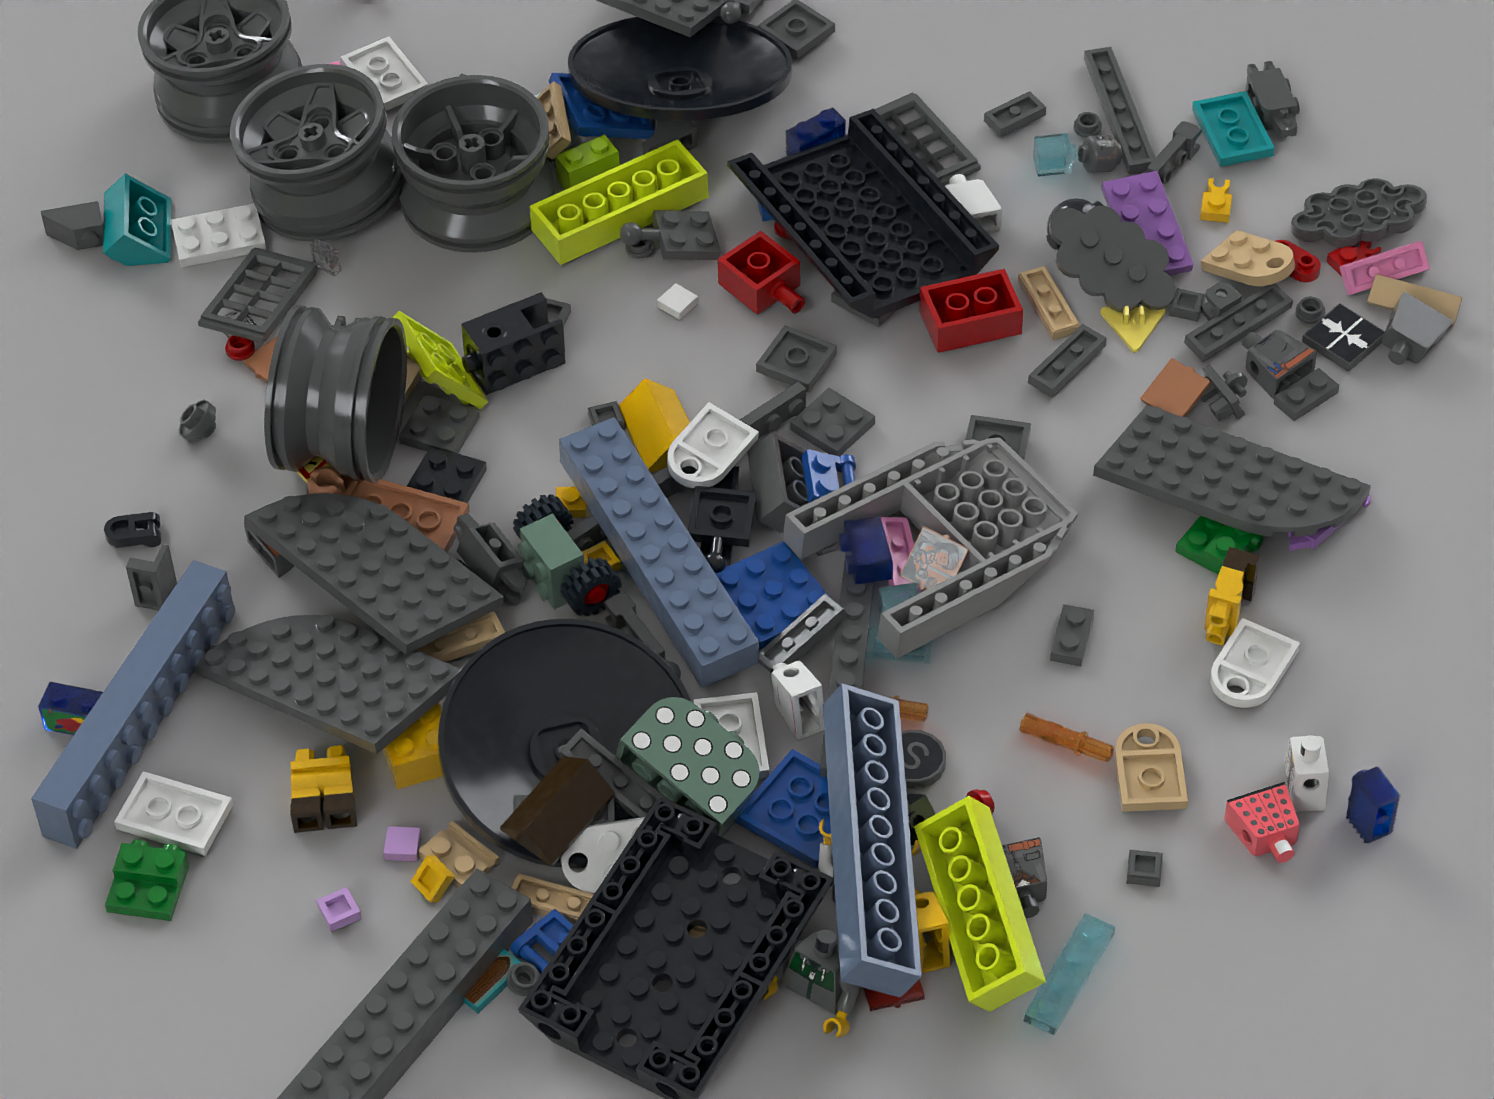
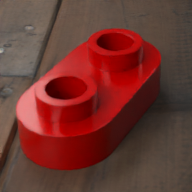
(1306, 265)

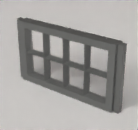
(968, 164)
(210, 319)

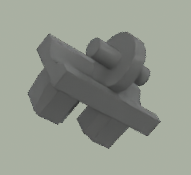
(1227, 402)

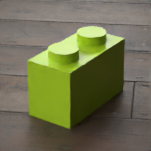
(586, 161)

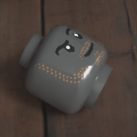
(1100, 153)

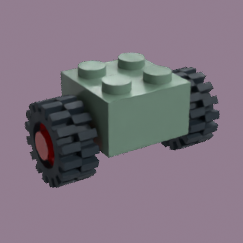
(558, 563)

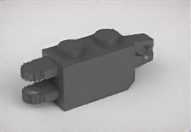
(1272, 99)
(491, 557)

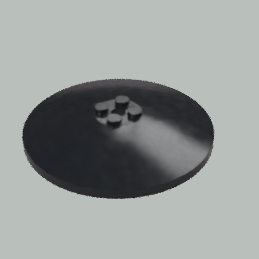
(677, 77)
(528, 699)

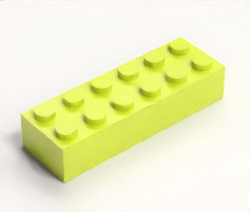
(598, 208)
(979, 904)

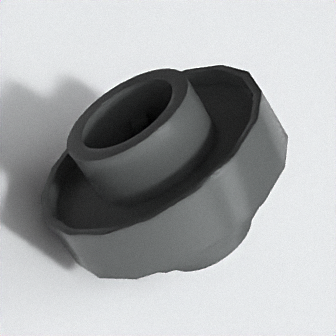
(198, 421)

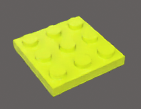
(440, 362)

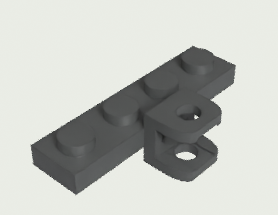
(1234, 318)

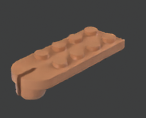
(423, 510)

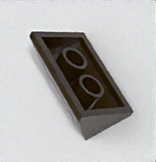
(559, 809)

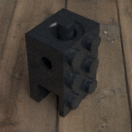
(512, 344)

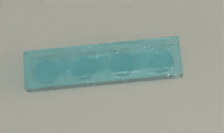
(1069, 974)

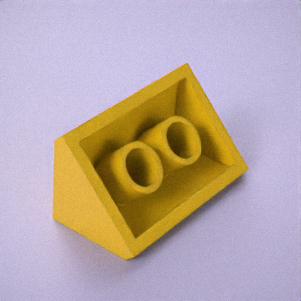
(653, 421)

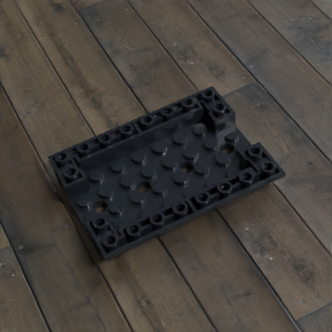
(639, 935)

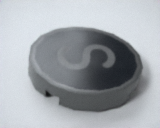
(923, 758)

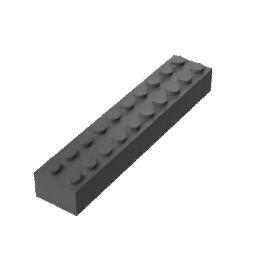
(416, 994)

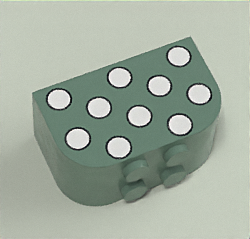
(692, 760)

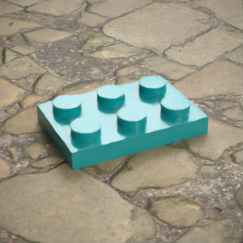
(1233, 128)

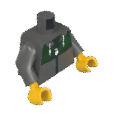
(814, 973)

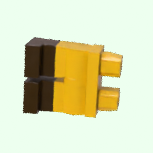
(1234, 583)
(319, 779)

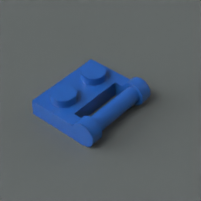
(821, 472)
(548, 933)

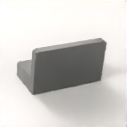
(151, 580)

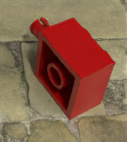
(761, 274)

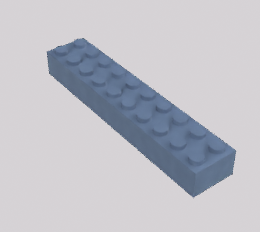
(659, 552)
(133, 705)
(871, 842)

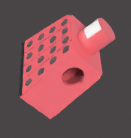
(1265, 821)

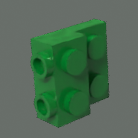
(1209, 541)
(147, 880)

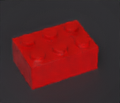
(971, 310)

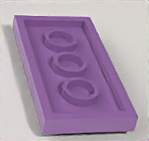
(1145, 202)

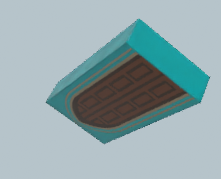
(490, 983)

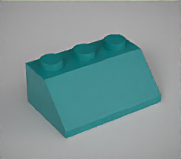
(136, 223)

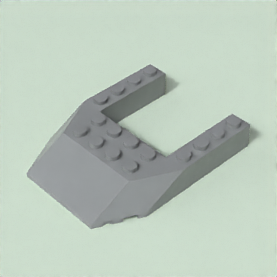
(968, 491)

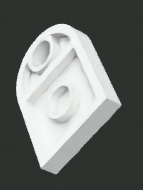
(711, 445)
(1253, 660)
(602, 847)

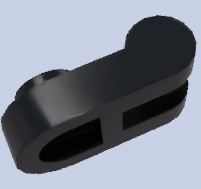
(122, 531)

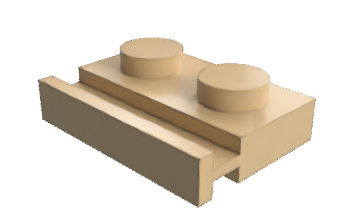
(459, 853)

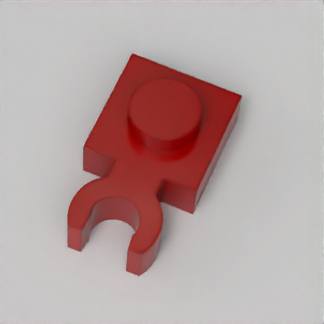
(1350, 254)

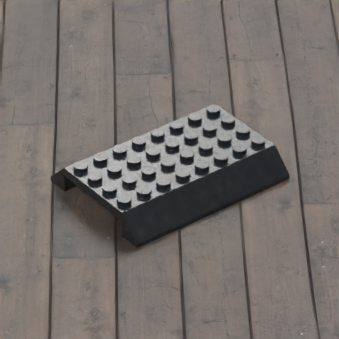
(869, 216)

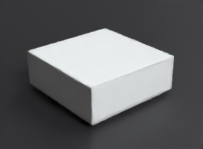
(677, 301)

